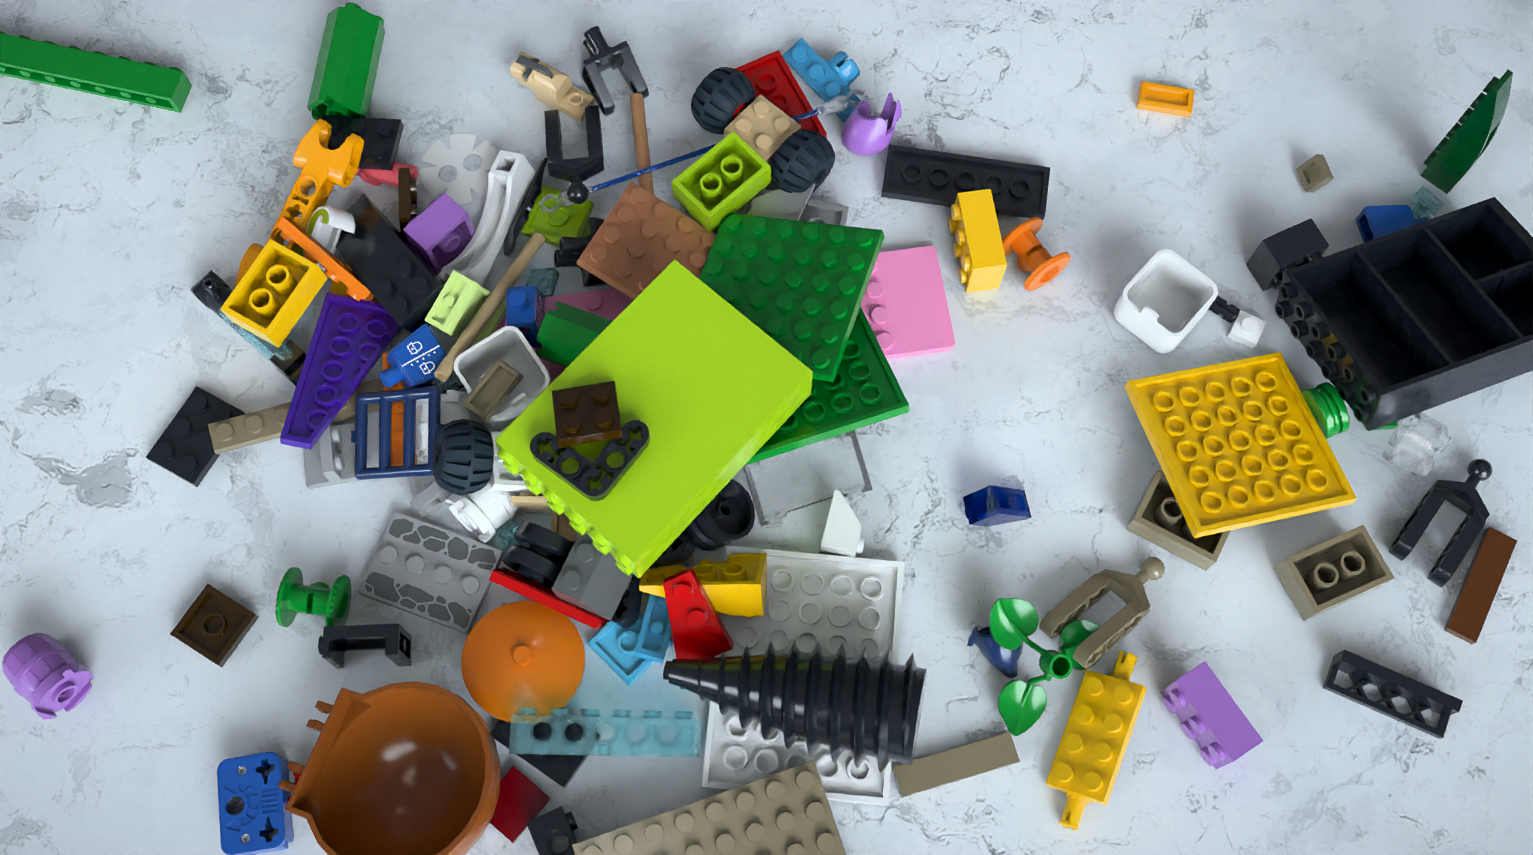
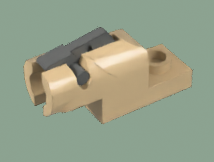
(551, 86)

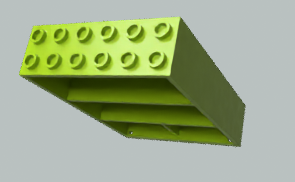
(701, 385)

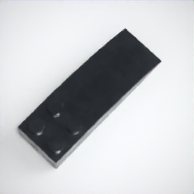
(389, 266)

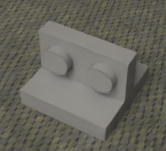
(331, 458)

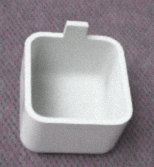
(1165, 301)
(515, 350)

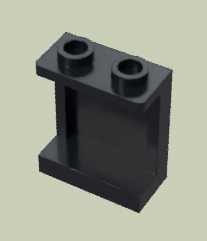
(391, 637)

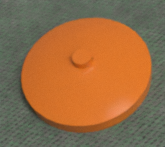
(522, 659)

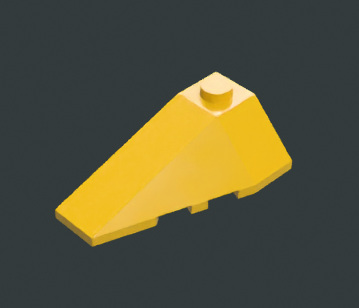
(732, 585)

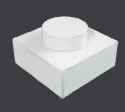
(1247, 329)

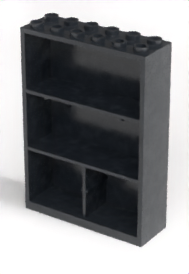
(1418, 312)

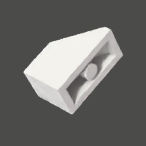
(842, 530)

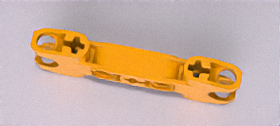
(319, 169)

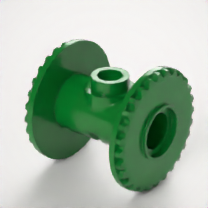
(313, 599)

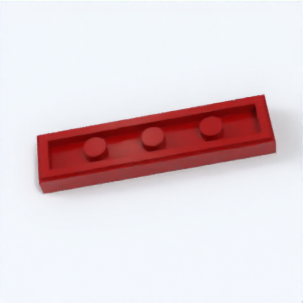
(544, 596)

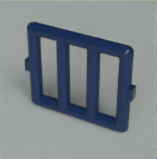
(385, 398)

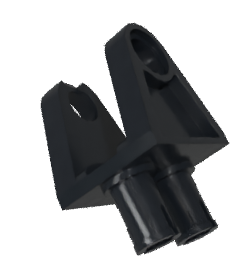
(608, 57)
(572, 247)

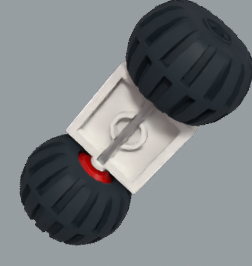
(468, 459)

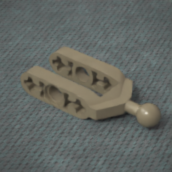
(1126, 587)

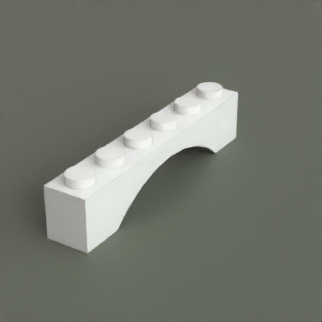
(507, 187)

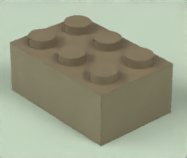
(1163, 524)
(1333, 572)

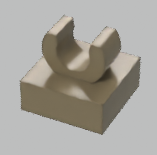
(1314, 173)

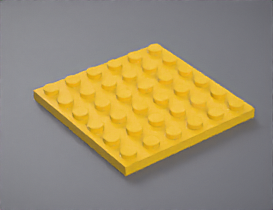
(1238, 444)

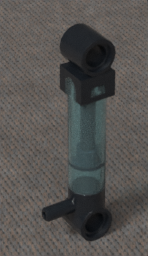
(287, 358)

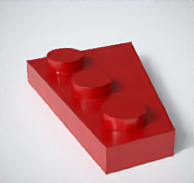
(693, 619)

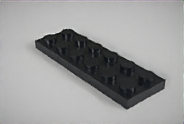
(939, 176)

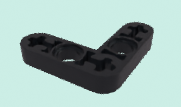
(590, 471)
(630, 605)

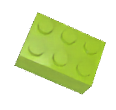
(721, 181)

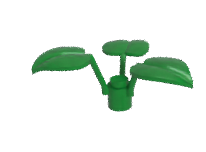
(1011, 624)

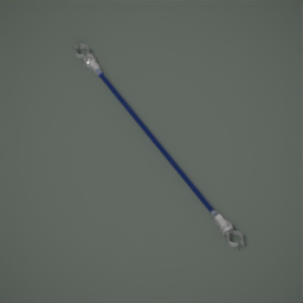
(837, 104)

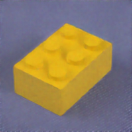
(977, 241)
(274, 293)

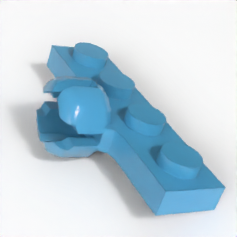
(825, 77)
(655, 629)

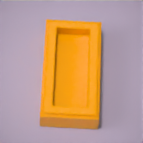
(1165, 99)

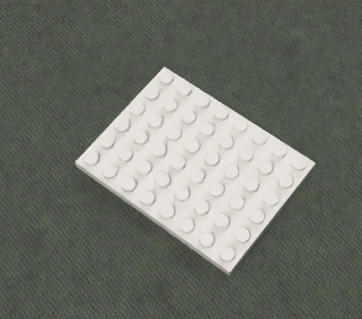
(808, 602)

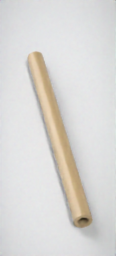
(490, 305)

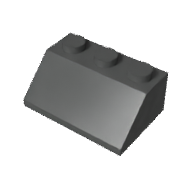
(591, 579)

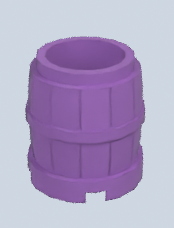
(46, 674)

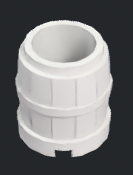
(450, 410)
(483, 510)

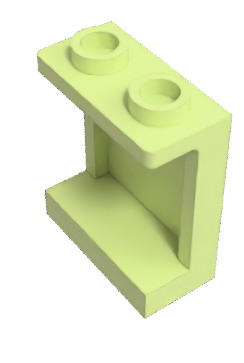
(459, 304)

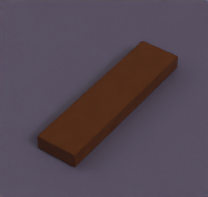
(1480, 585)

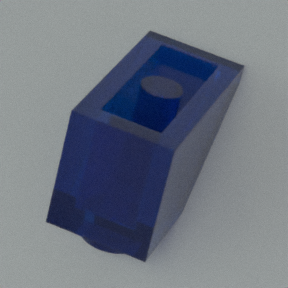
(996, 506)

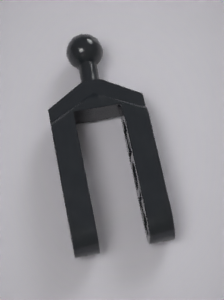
(575, 169)
(1464, 497)

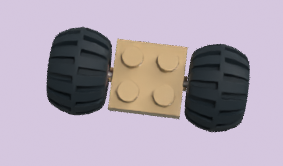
(728, 104)

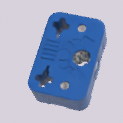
(263, 801)

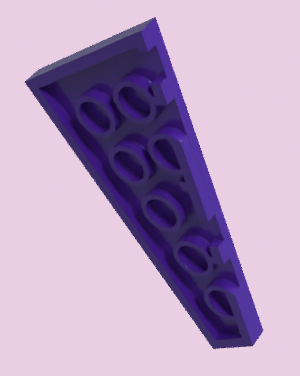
(340, 356)

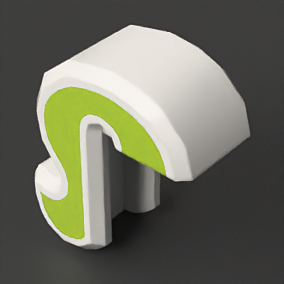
(326, 227)

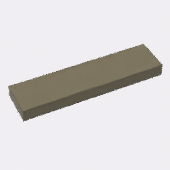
(955, 764)

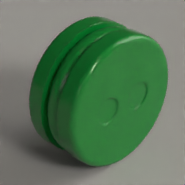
(1327, 409)

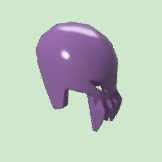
(870, 134)

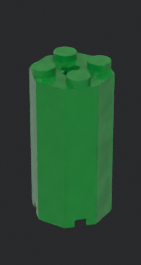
(347, 63)
(568, 333)

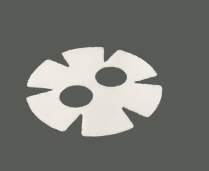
(441, 156)

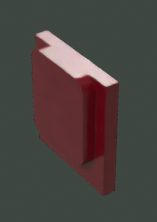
(517, 804)

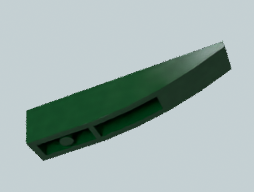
(1468, 141)

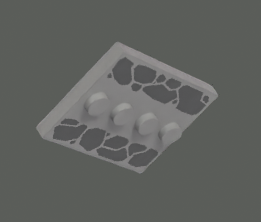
(431, 572)

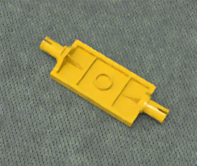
(1096, 738)

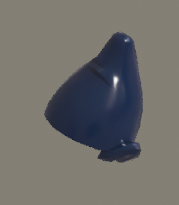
(1003, 659)

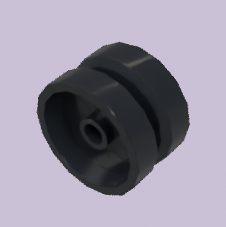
(723, 519)
(539, 553)

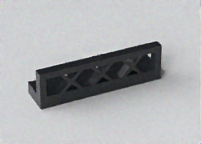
(1396, 683)

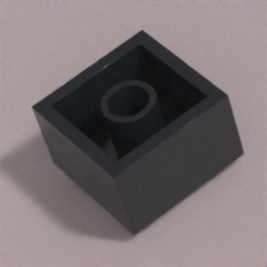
(1286, 251)

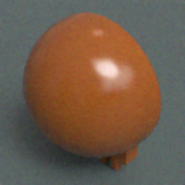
(398, 773)

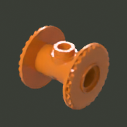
(1032, 255)

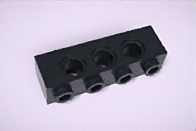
(551, 825)

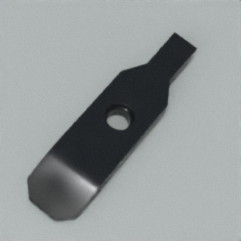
(525, 208)

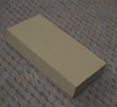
(492, 390)

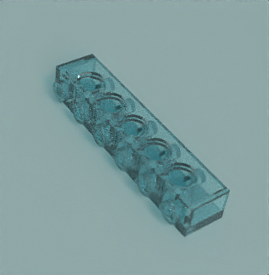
(684, 744)

